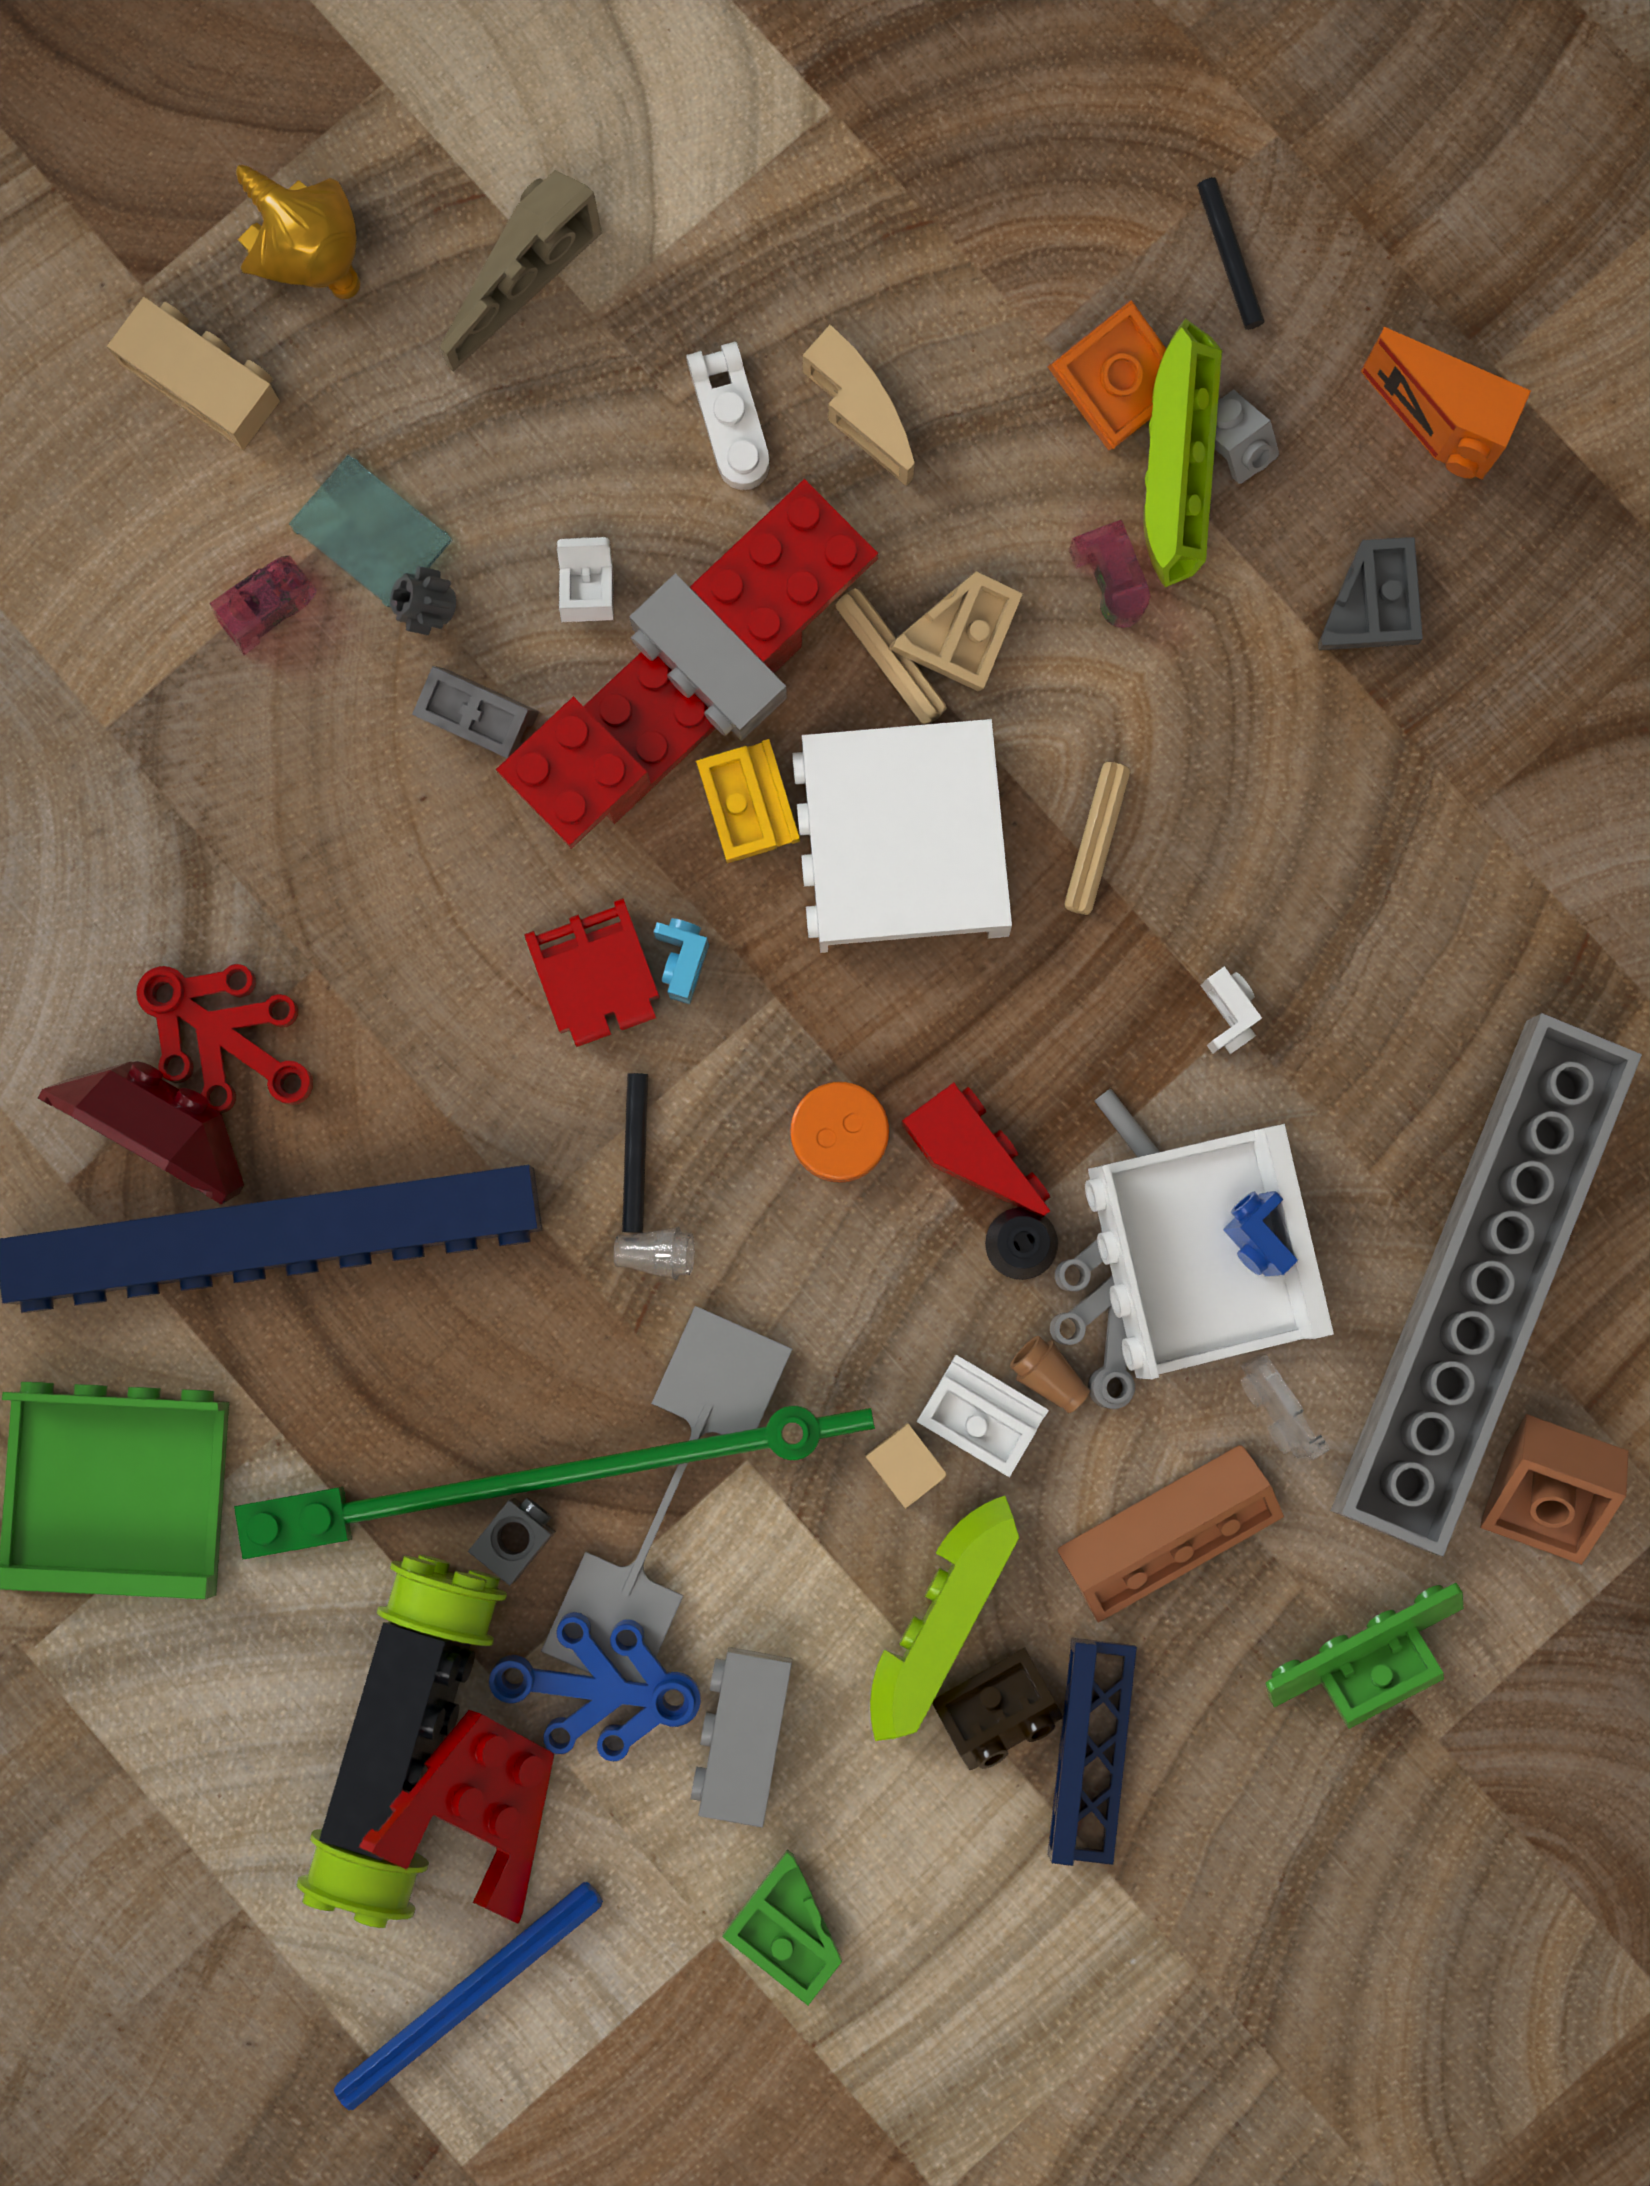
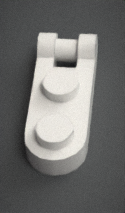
(730, 418)

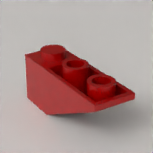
(962, 1146)

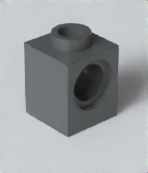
(493, 1553)

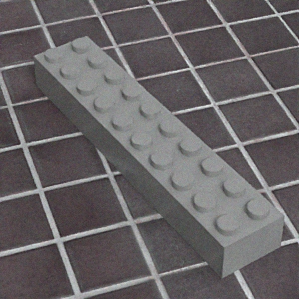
(1486, 1284)

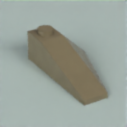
(541, 238)

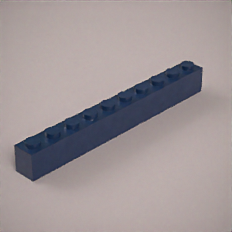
(269, 1236)

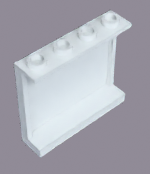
(903, 833)
(1178, 1270)

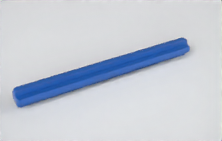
(468, 1996)

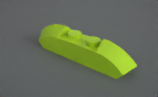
(1182, 454)
(908, 1684)

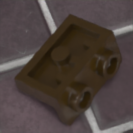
(998, 1711)

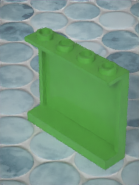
(113, 1492)

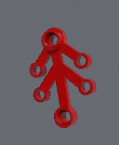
(217, 1030)

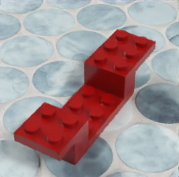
(639, 725)

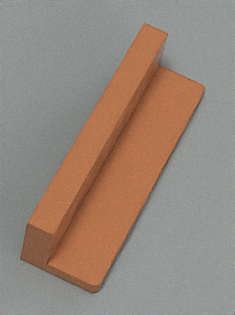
(1171, 1532)

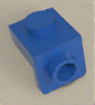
(1258, 1245)

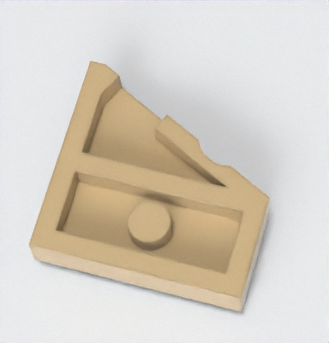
(962, 631)

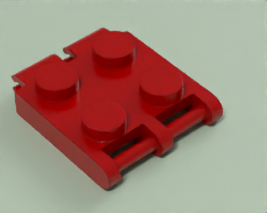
(595, 975)

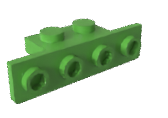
(1375, 1665)

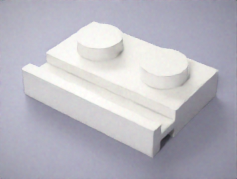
(982, 1415)

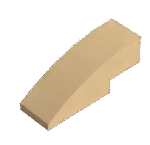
(859, 403)

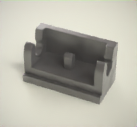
(473, 711)

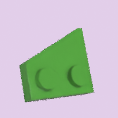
(786, 1932)

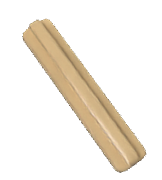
(900, 671)
(1097, 838)

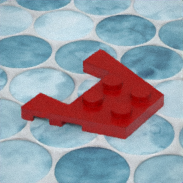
(486, 1786)

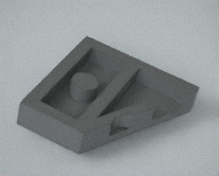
(1377, 599)

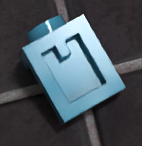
(684, 968)

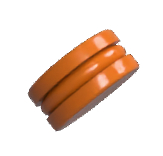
(839, 1132)

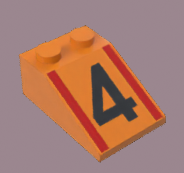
(1446, 403)

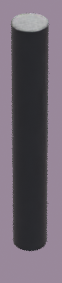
(1230, 253)
(635, 1153)

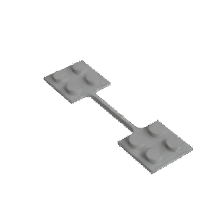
(719, 1385)

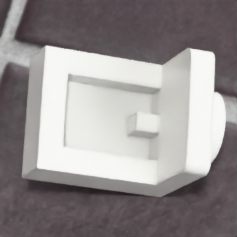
(585, 579)
(1232, 998)

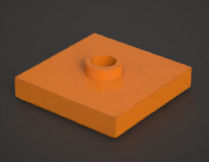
(1113, 374)

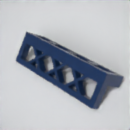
(1073, 1757)

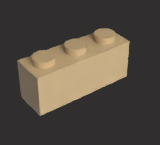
(194, 371)

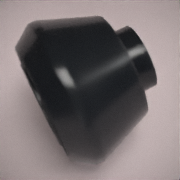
(1031, 1258)

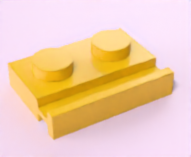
(748, 801)

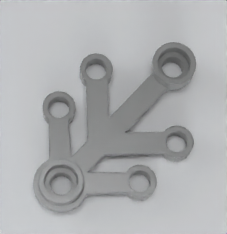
(1083, 1315)

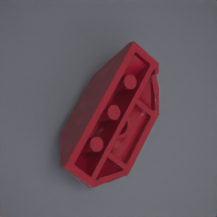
(155, 1122)

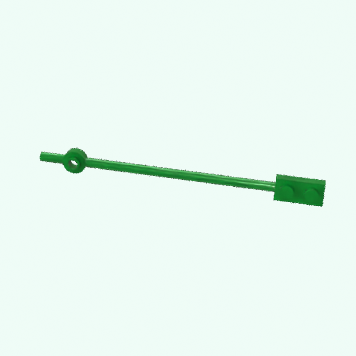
(326, 1517)

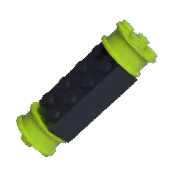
(396, 1730)

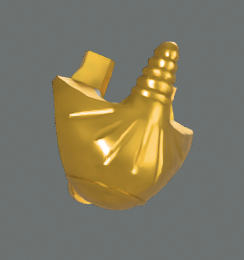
(304, 234)

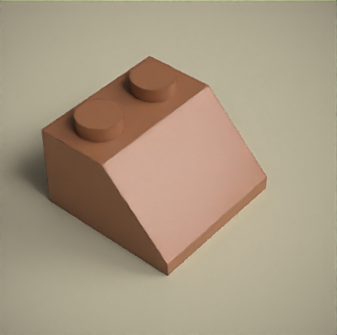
(1556, 1489)

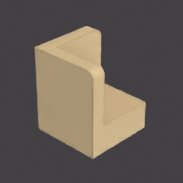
(906, 1465)

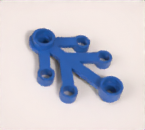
(604, 1689)

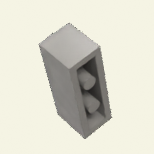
(706, 658)
(742, 1736)

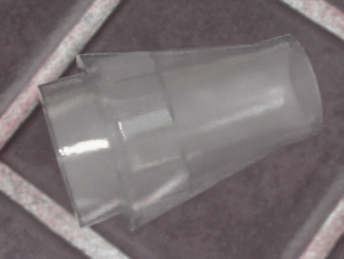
(657, 1252)

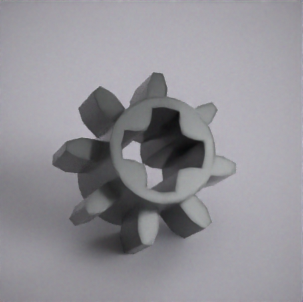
(423, 600)

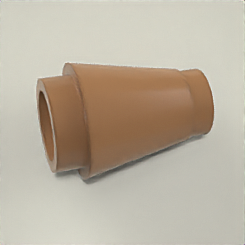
(1049, 1374)

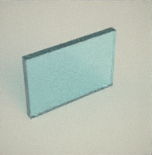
(368, 529)

